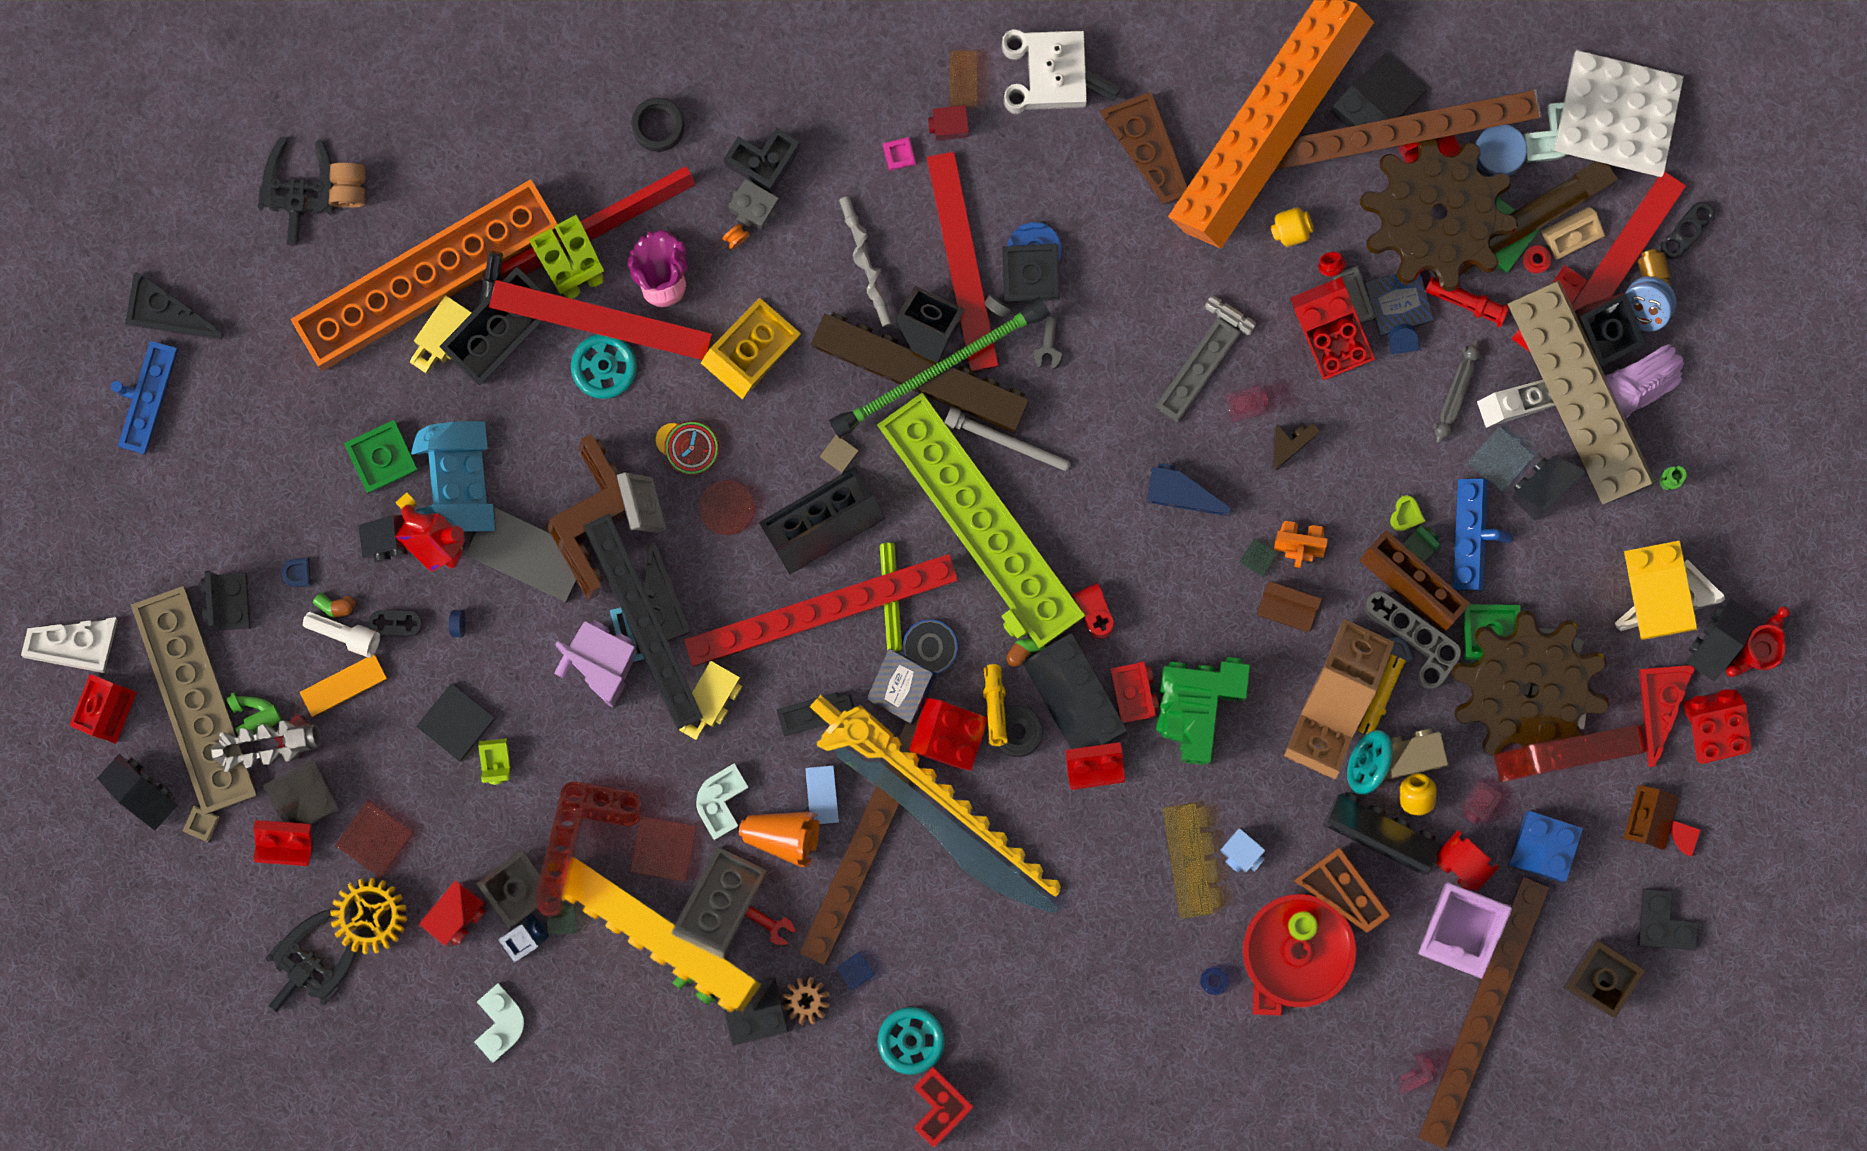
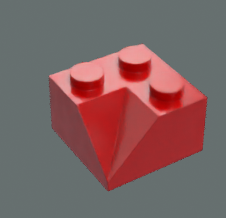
(453, 914)

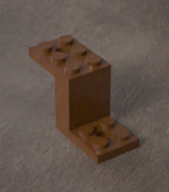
(568, 525)

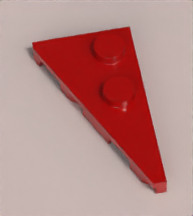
(1661, 695)

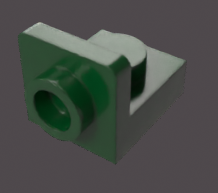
(1423, 543)

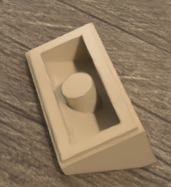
(1573, 233)

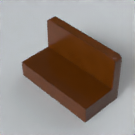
(1288, 606)
(1651, 817)

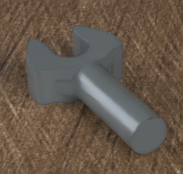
(1048, 344)

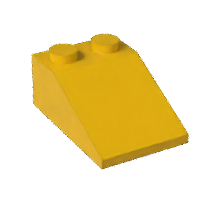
(750, 348)
(1660, 590)

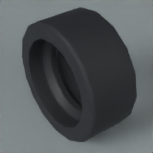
(651, 104)

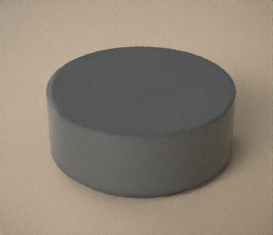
(998, 306)

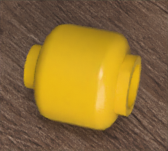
(1292, 227)
(1418, 794)

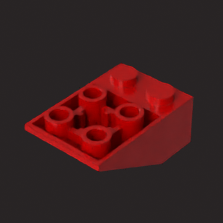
(1332, 328)

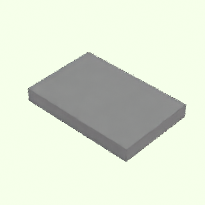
(641, 502)

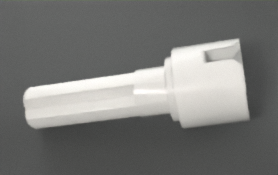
(357, 639)

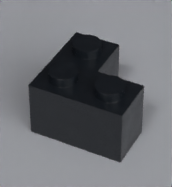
(766, 165)
(380, 540)
(1722, 639)
(135, 791)

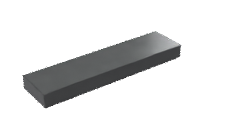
(1197, 369)

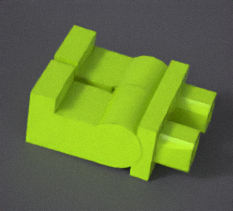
(568, 268)

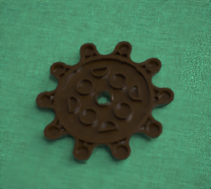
(1435, 243)
(1525, 658)

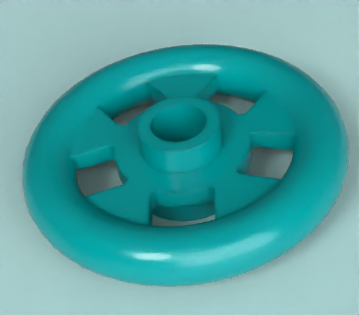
(594, 387)
(1370, 762)
(887, 1041)

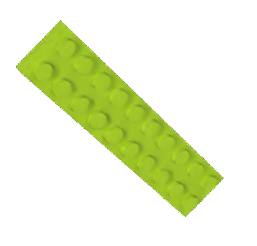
(981, 520)

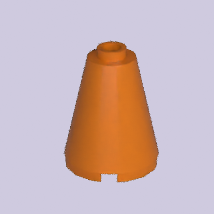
(783, 835)

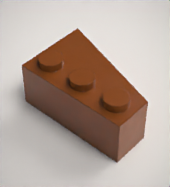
(1345, 889)

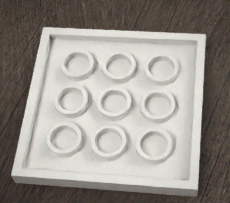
(1618, 113)

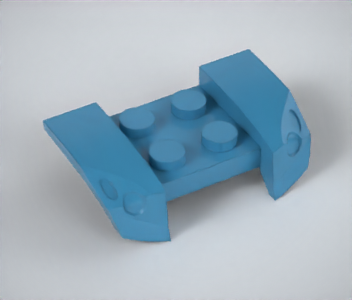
(457, 473)

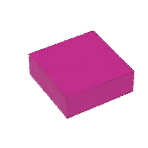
(899, 154)

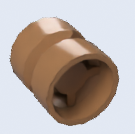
(347, 185)

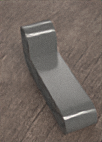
(1409, 634)

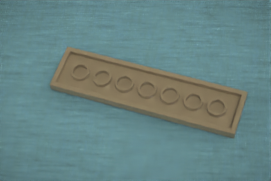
(1581, 392)
(192, 697)

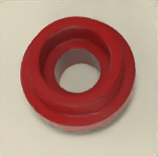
(1331, 264)
(1533, 267)

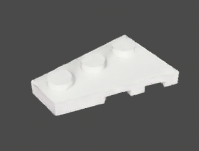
(73, 645)

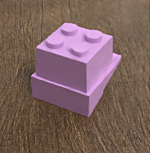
(600, 659)
(1464, 930)

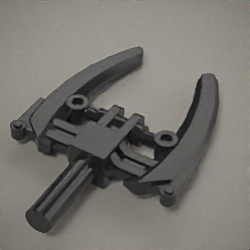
(295, 201)
(302, 973)

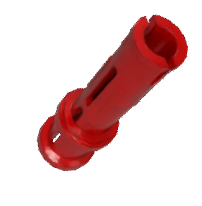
(1481, 306)

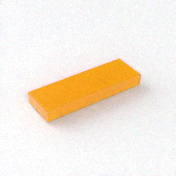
(343, 685)

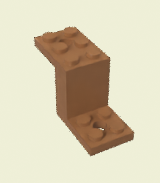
(1339, 699)

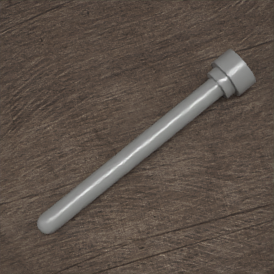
(957, 420)

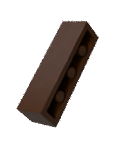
(1414, 581)

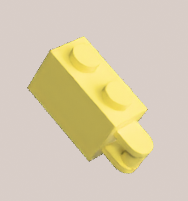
(435, 331)
(712, 695)

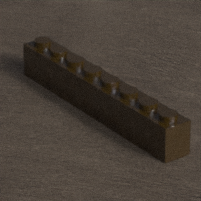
(899, 364)

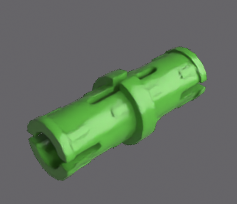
(1673, 480)

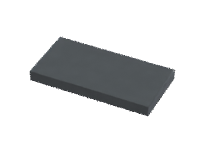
(524, 555)
(719, 902)

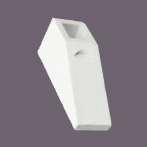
(1515, 403)

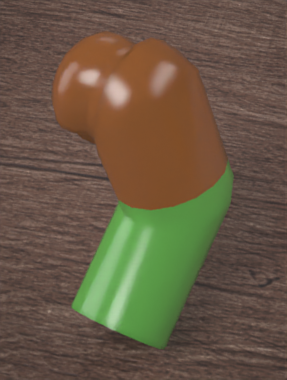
(335, 608)
(1020, 651)

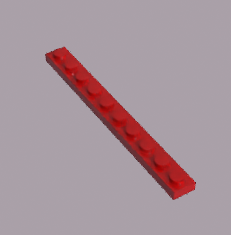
(821, 610)

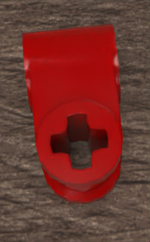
(1094, 607)

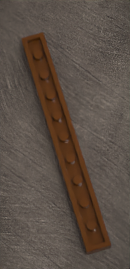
(1412, 128)
(855, 864)
(1483, 1013)

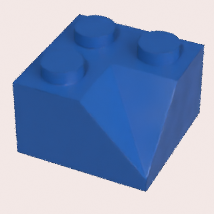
(1545, 846)

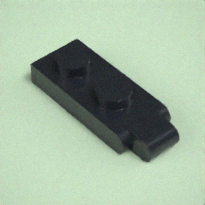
(801, 717)

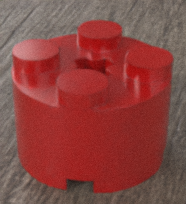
(1466, 862)

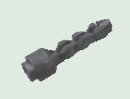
(295, 739)

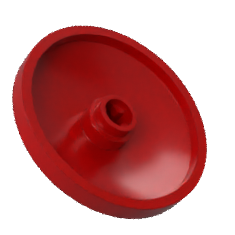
(1294, 969)

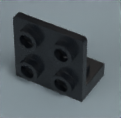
(226, 601)

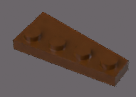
(1145, 140)

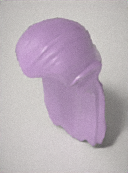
(1646, 379)

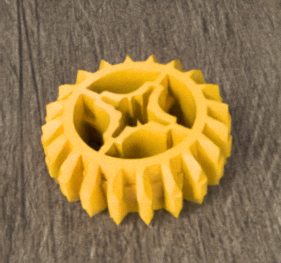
(357, 923)

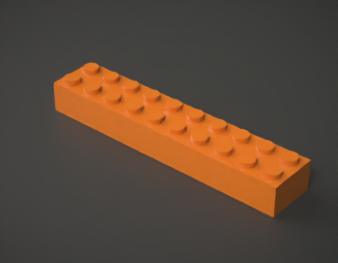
(1270, 120)
(422, 276)

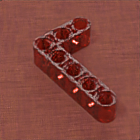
(1569, 753)
(569, 835)

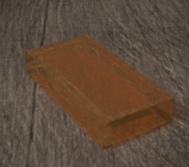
(963, 78)

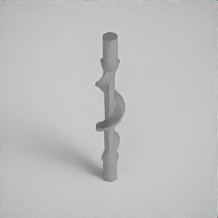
(862, 260)

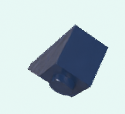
(1179, 491)

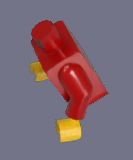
(429, 536)

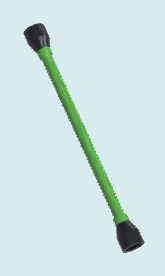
(1032, 313)

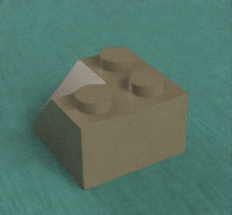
(1417, 755)

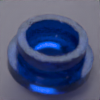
(1214, 990)

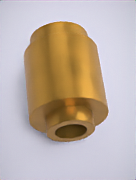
(1654, 265)

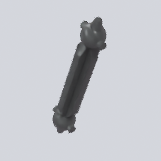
(1457, 391)

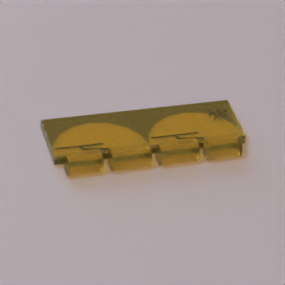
(1187, 859)

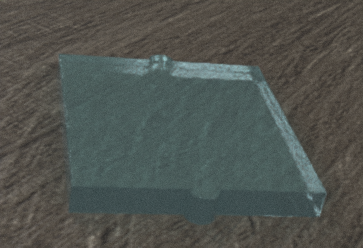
(1500, 459)

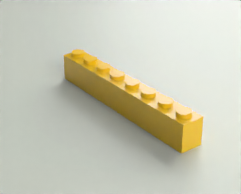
(654, 932)

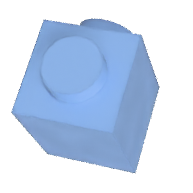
(1242, 852)

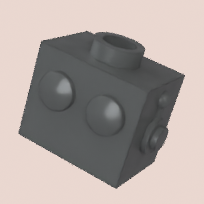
(753, 205)

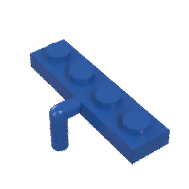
(146, 397)
(1472, 534)

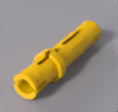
(994, 695)
(1382, 695)

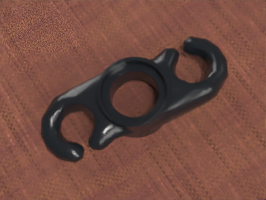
(1690, 217)

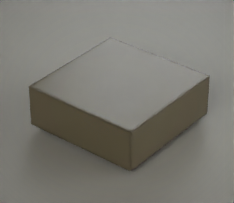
(839, 454)
(201, 825)

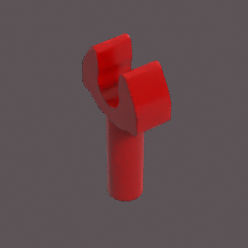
(771, 925)

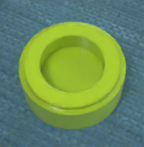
(1302, 926)

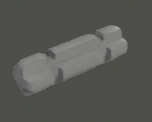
(1230, 315)

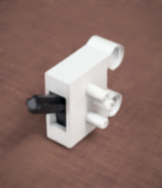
(1055, 71)

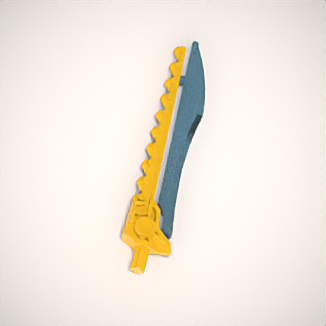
(874, 740)

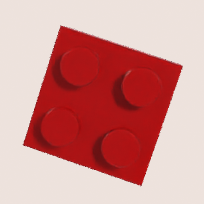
(948, 734)

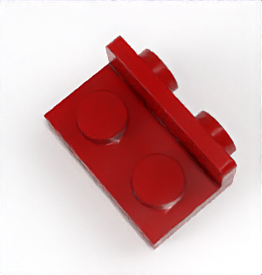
(1095, 766)
(282, 843)

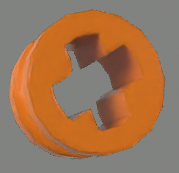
(736, 236)

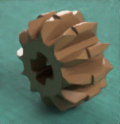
(798, 996)

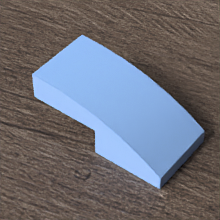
(822, 793)

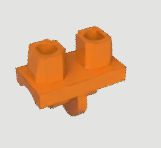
(1300, 546)

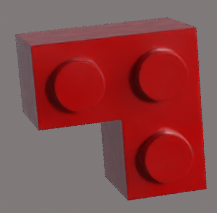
(947, 1106)

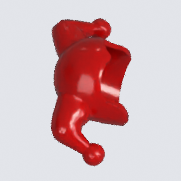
(1763, 647)

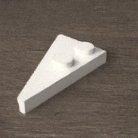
(1702, 594)

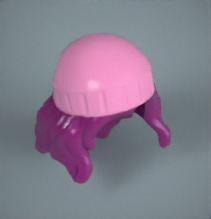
(659, 268)

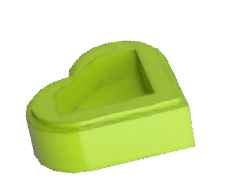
(1406, 514)

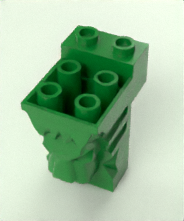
(1191, 704)

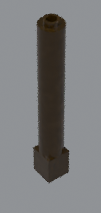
(1554, 203)

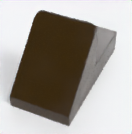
(1285, 448)

